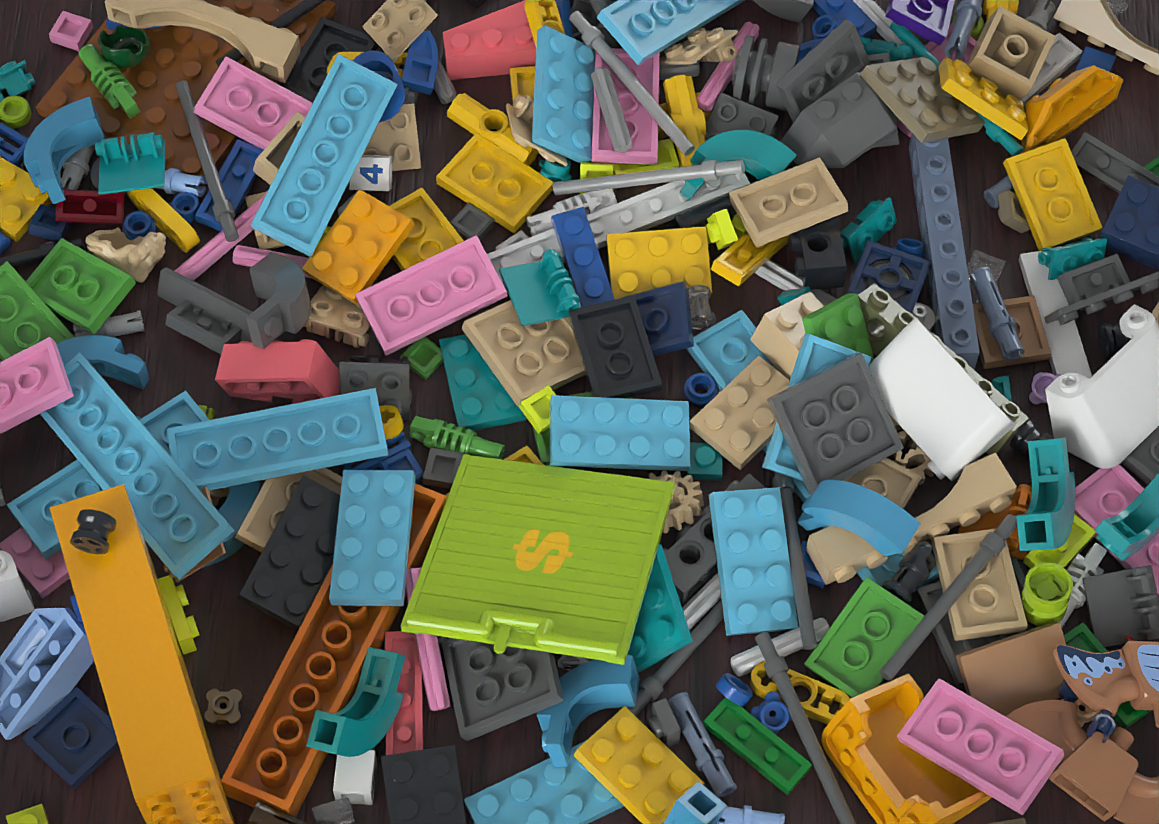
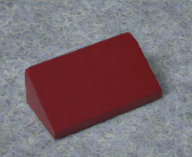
(90, 207)

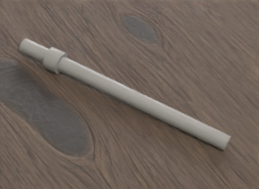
(595, 40)
(708, 171)

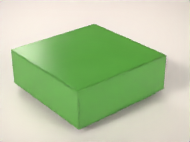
(424, 357)

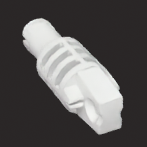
(591, 201)
(1079, 569)

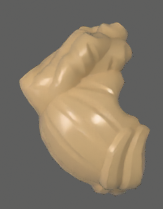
(133, 256)

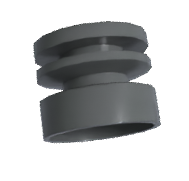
(762, 71)

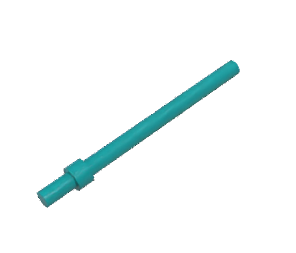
(992, 130)

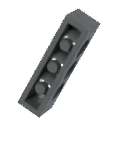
(693, 543)

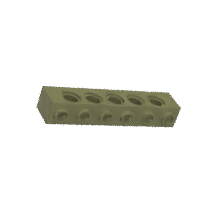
(886, 319)

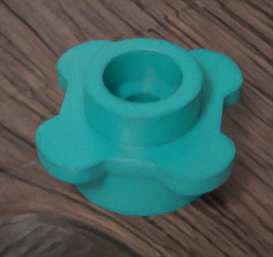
(555, 171)

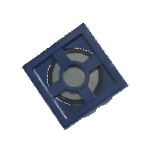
(891, 272)

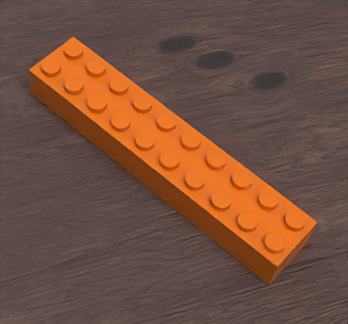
(316, 675)

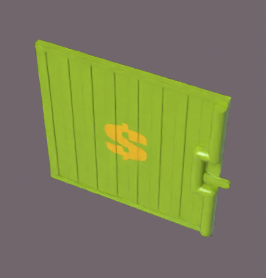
(540, 559)

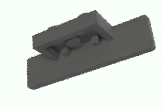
(1094, 285)
(202, 312)

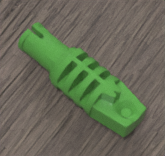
(109, 81)
(449, 437)

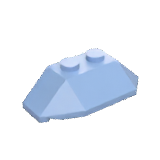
(41, 667)

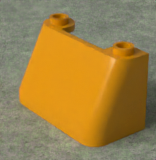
(883, 772)

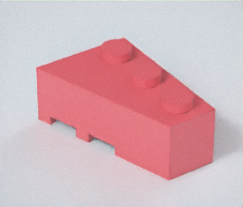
(490, 44)
(279, 370)

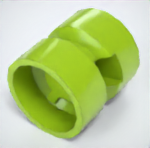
(1046, 593)

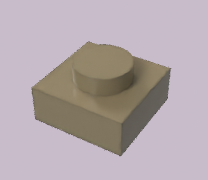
(1011, 212)

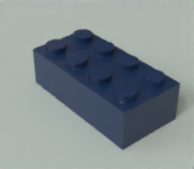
(1134, 223)

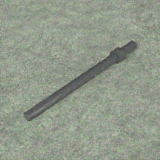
(222, 207)
(990, 547)
(796, 562)
(777, 670)
(652, 686)

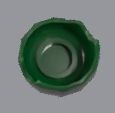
(125, 46)

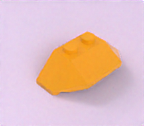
(1068, 105)

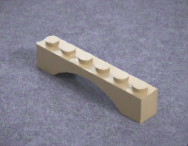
(1103, 28)
(267, 48)
(980, 489)

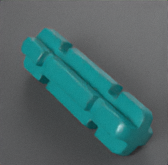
(878, 46)

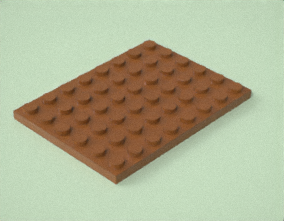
(174, 56)

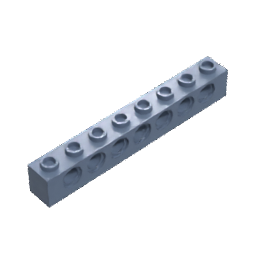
(944, 247)

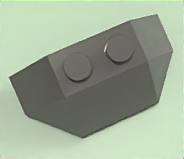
(841, 125)

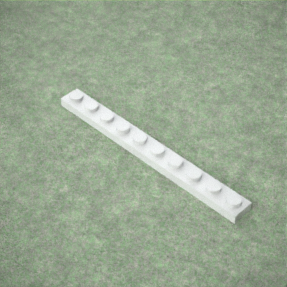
(623, 217)

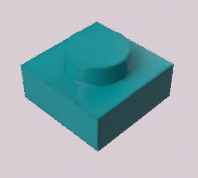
(705, 462)

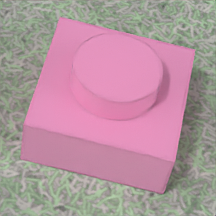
(70, 30)

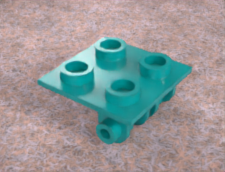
(131, 165)
(541, 289)

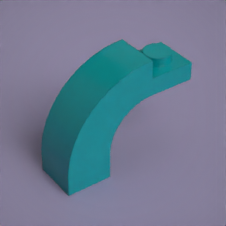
(760, 152)
(1052, 499)
(1134, 525)
(368, 713)

